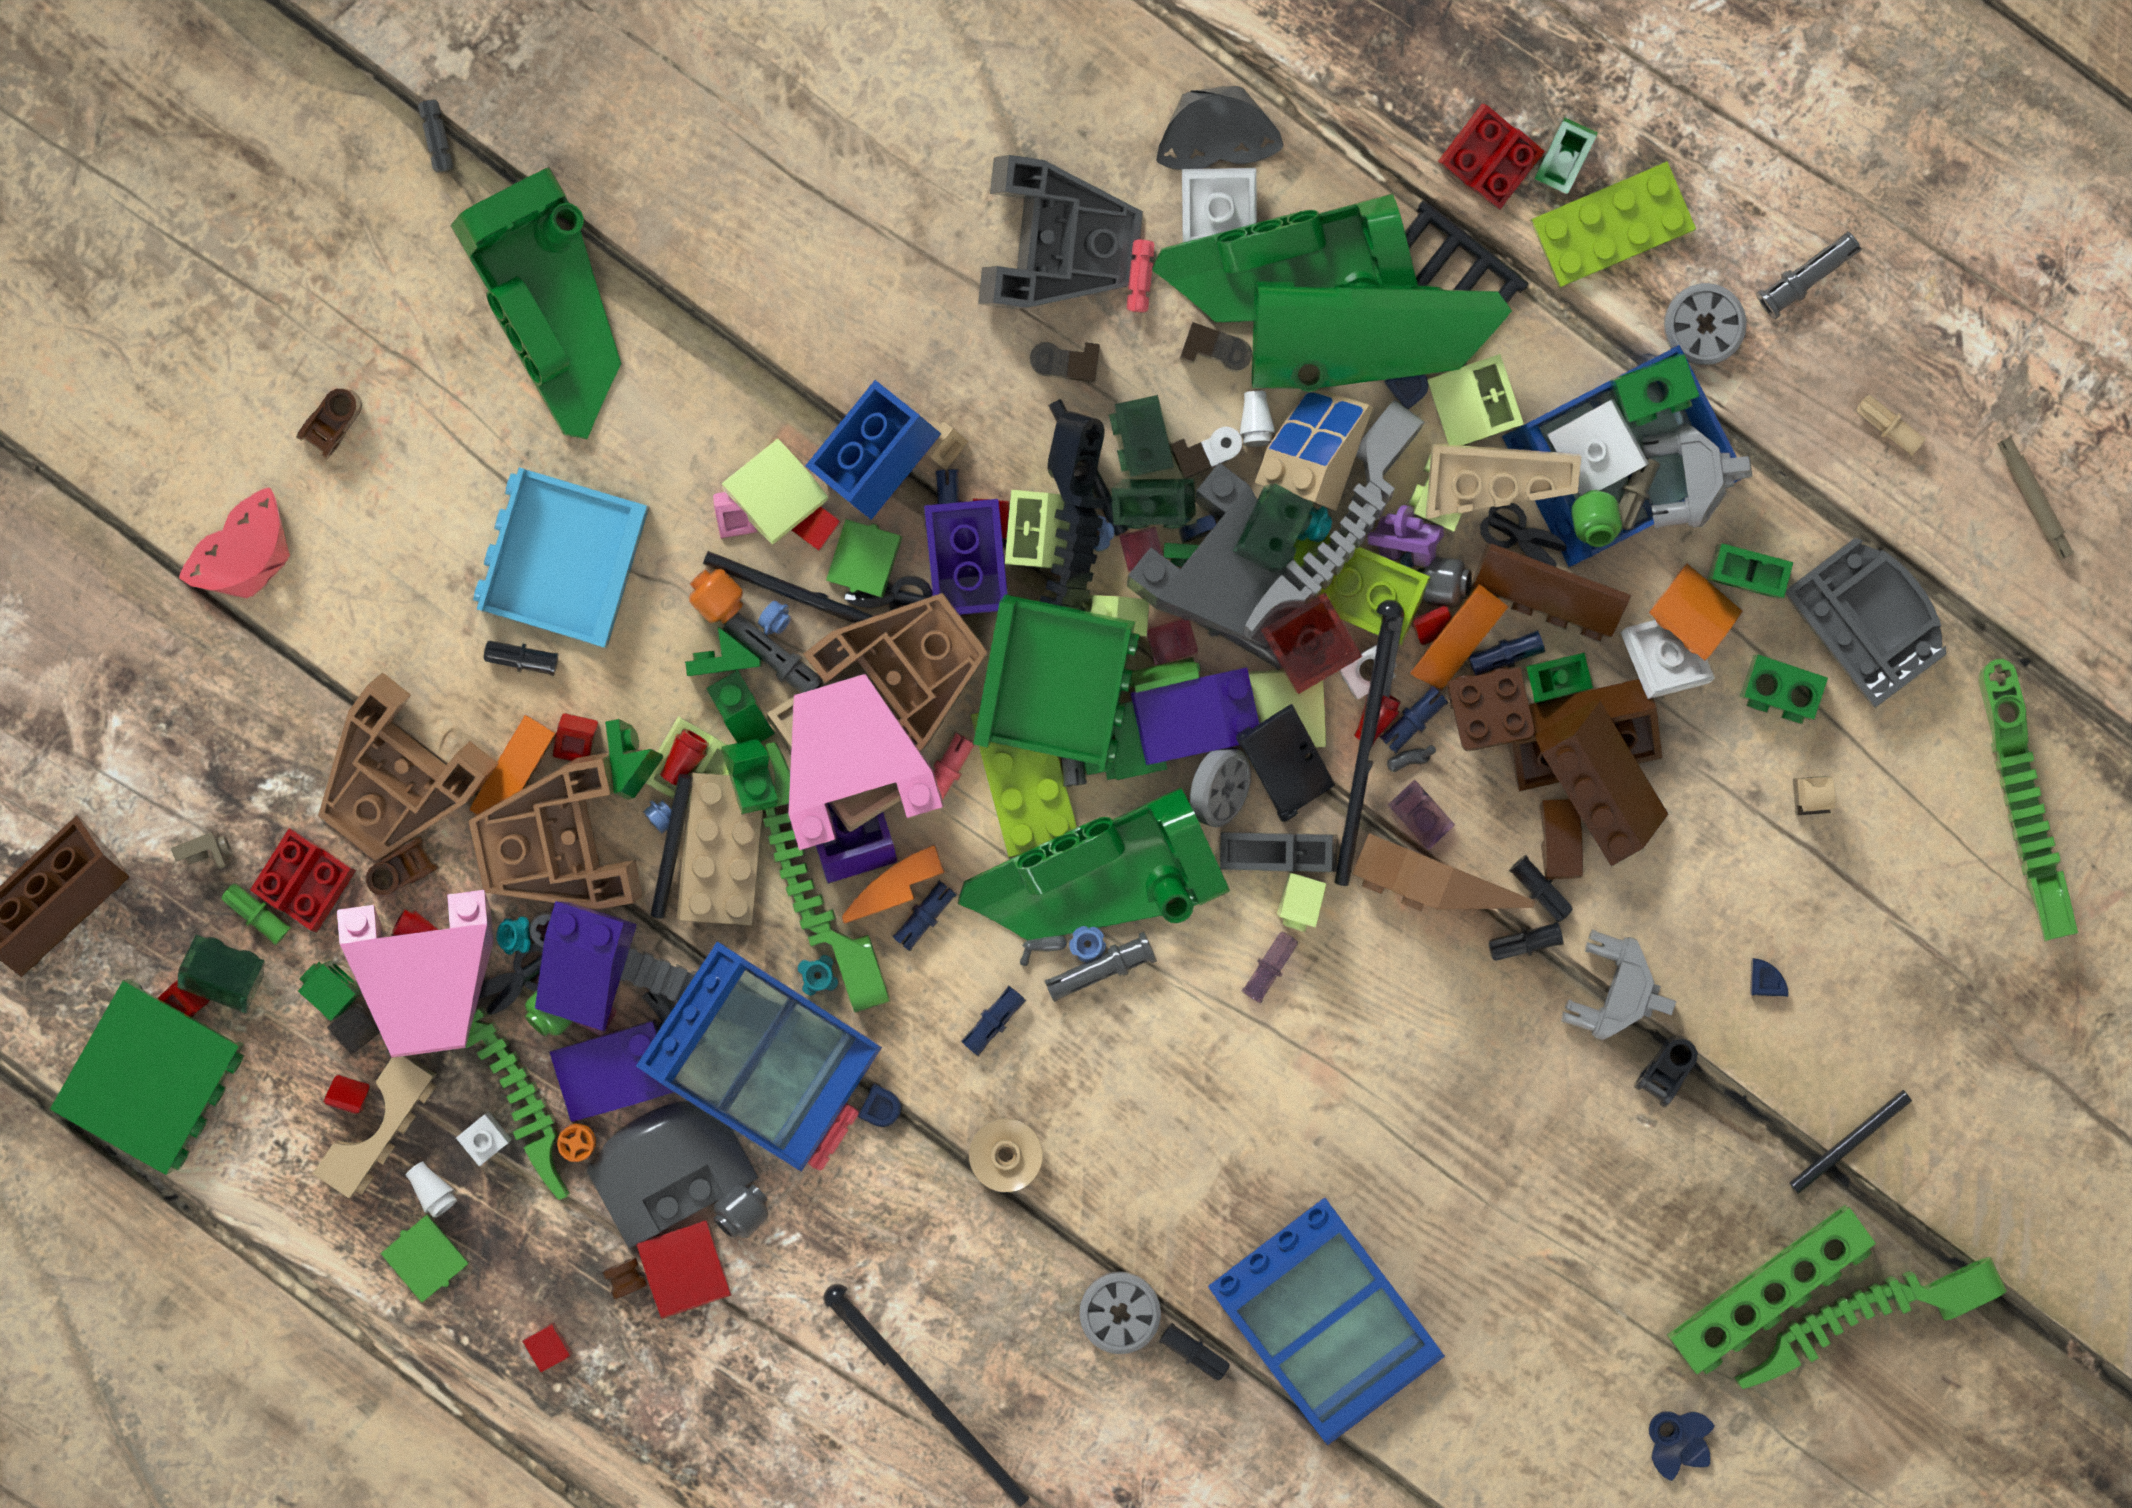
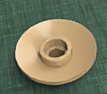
(1000, 1174)

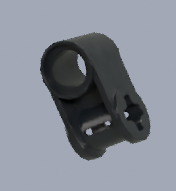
(1666, 1071)

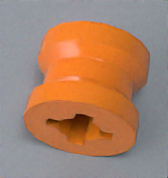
(572, 1146)

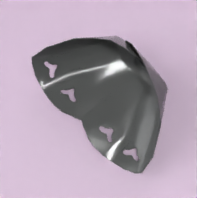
(1216, 124)

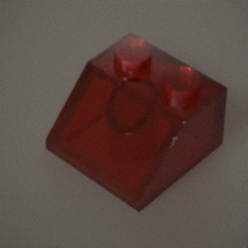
(1311, 643)

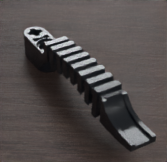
(1074, 466)

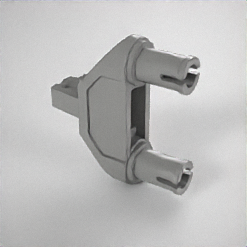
(1706, 475)
(1630, 993)

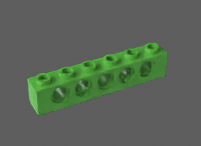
(1720, 1313)

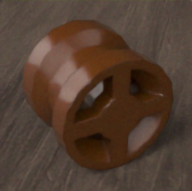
(624, 1278)

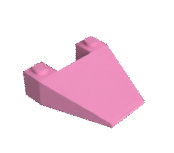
(849, 745)
(423, 982)

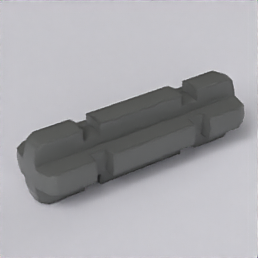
(435, 136)

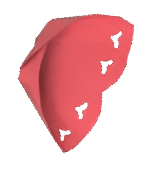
(245, 552)

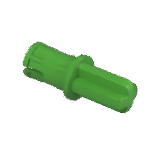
(255, 913)

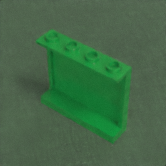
(1056, 681)
(147, 1078)

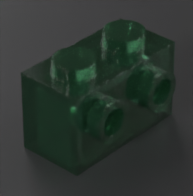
(1142, 436)
(1153, 502)
(1274, 528)
(221, 973)

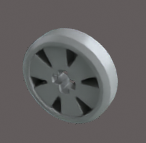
(1727, 321)
(1220, 786)
(1141, 1305)

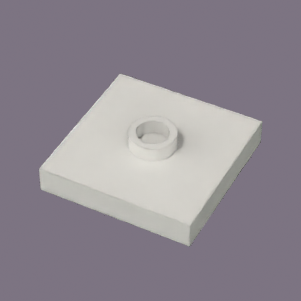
(1217, 200)
(1604, 444)
(1663, 660)

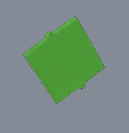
(864, 558)
(1165, 674)
(424, 1258)

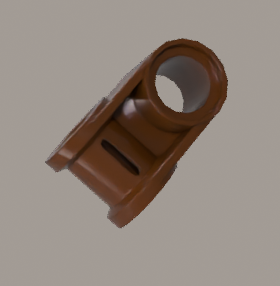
(330, 423)
(402, 867)

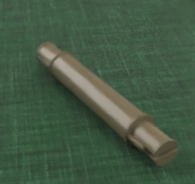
(2035, 498)

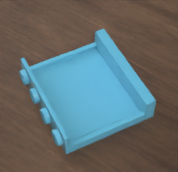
(561, 557)

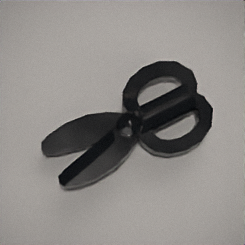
(1527, 538)
(893, 594)
(513, 982)

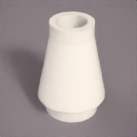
(1256, 420)
(431, 1190)

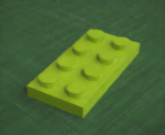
(1613, 224)
(1366, 583)
(1026, 795)

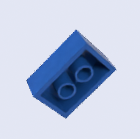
(873, 449)

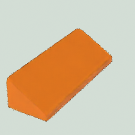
(1459, 638)
(515, 764)

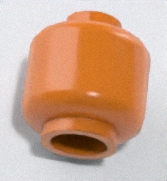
(716, 596)

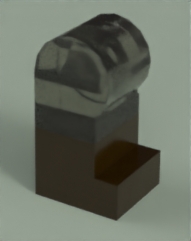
(1227, 349)
(1051, 361)

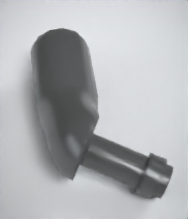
(1407, 757)
(1042, 944)

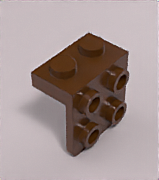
(1491, 708)

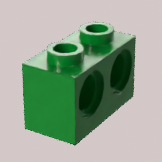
(1750, 571)
(1785, 680)
(329, 989)

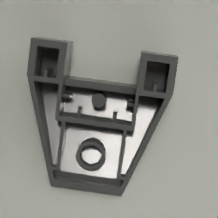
(1070, 237)
(1214, 583)

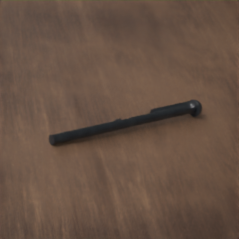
(813, 599)
(1380, 685)
(885, 1353)

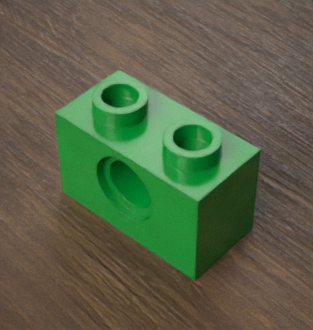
(1632, 389)

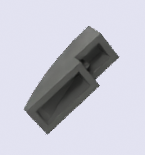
(1278, 851)

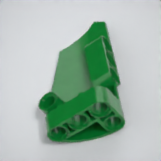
(1309, 248)
(544, 295)
(1366, 332)
(1104, 874)

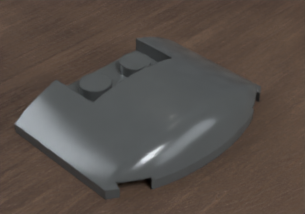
(1870, 618)
(667, 1169)

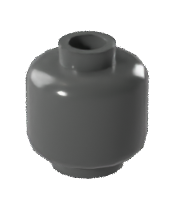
(1448, 582)
(741, 1211)

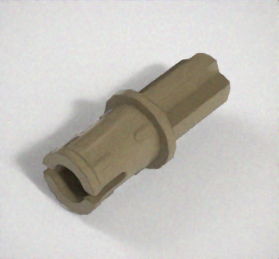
(1636, 493)

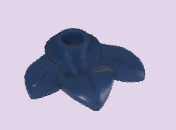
(1683, 1445)

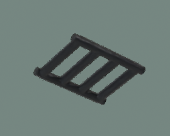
(1455, 238)

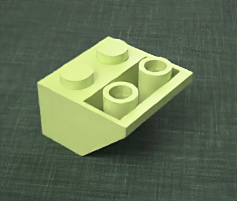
(1475, 401)
(1033, 529)

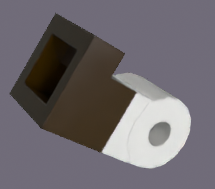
(1219, 448)

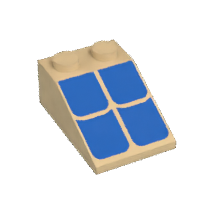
(1316, 447)

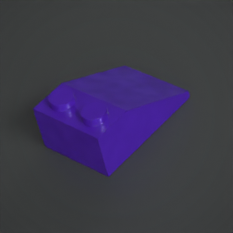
(967, 554)
(1194, 715)
(858, 850)
(582, 964)
(603, 1072)

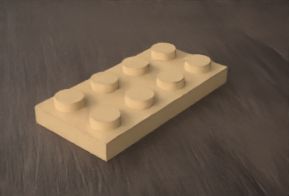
(718, 854)

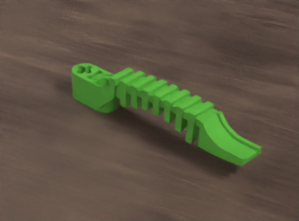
(2021, 796)
(854, 957)
(541, 1149)
(1951, 1294)

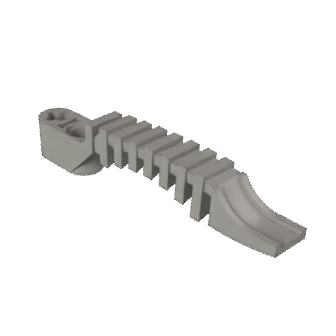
(1378, 451)

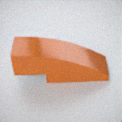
(895, 883)

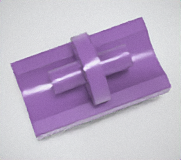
(1405, 533)

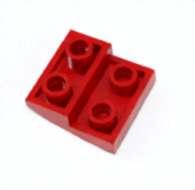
(1491, 156)
(302, 880)
(684, 1269)

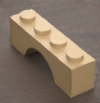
(349, 1163)

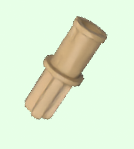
(1890, 424)

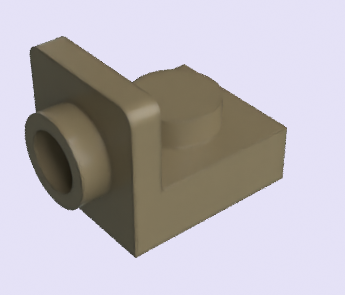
(196, 849)

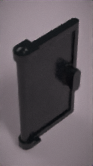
(1278, 756)

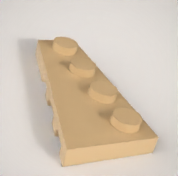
(1488, 477)
(851, 810)

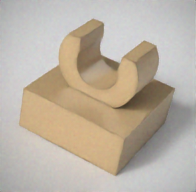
(947, 445)

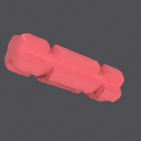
(1140, 275)
(833, 1137)

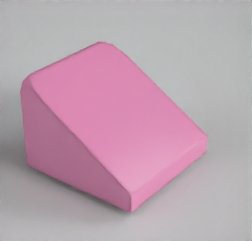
(730, 517)

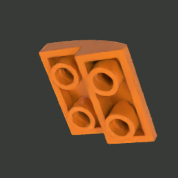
(1695, 612)

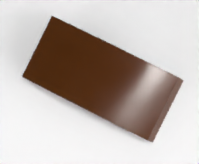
(1562, 840)

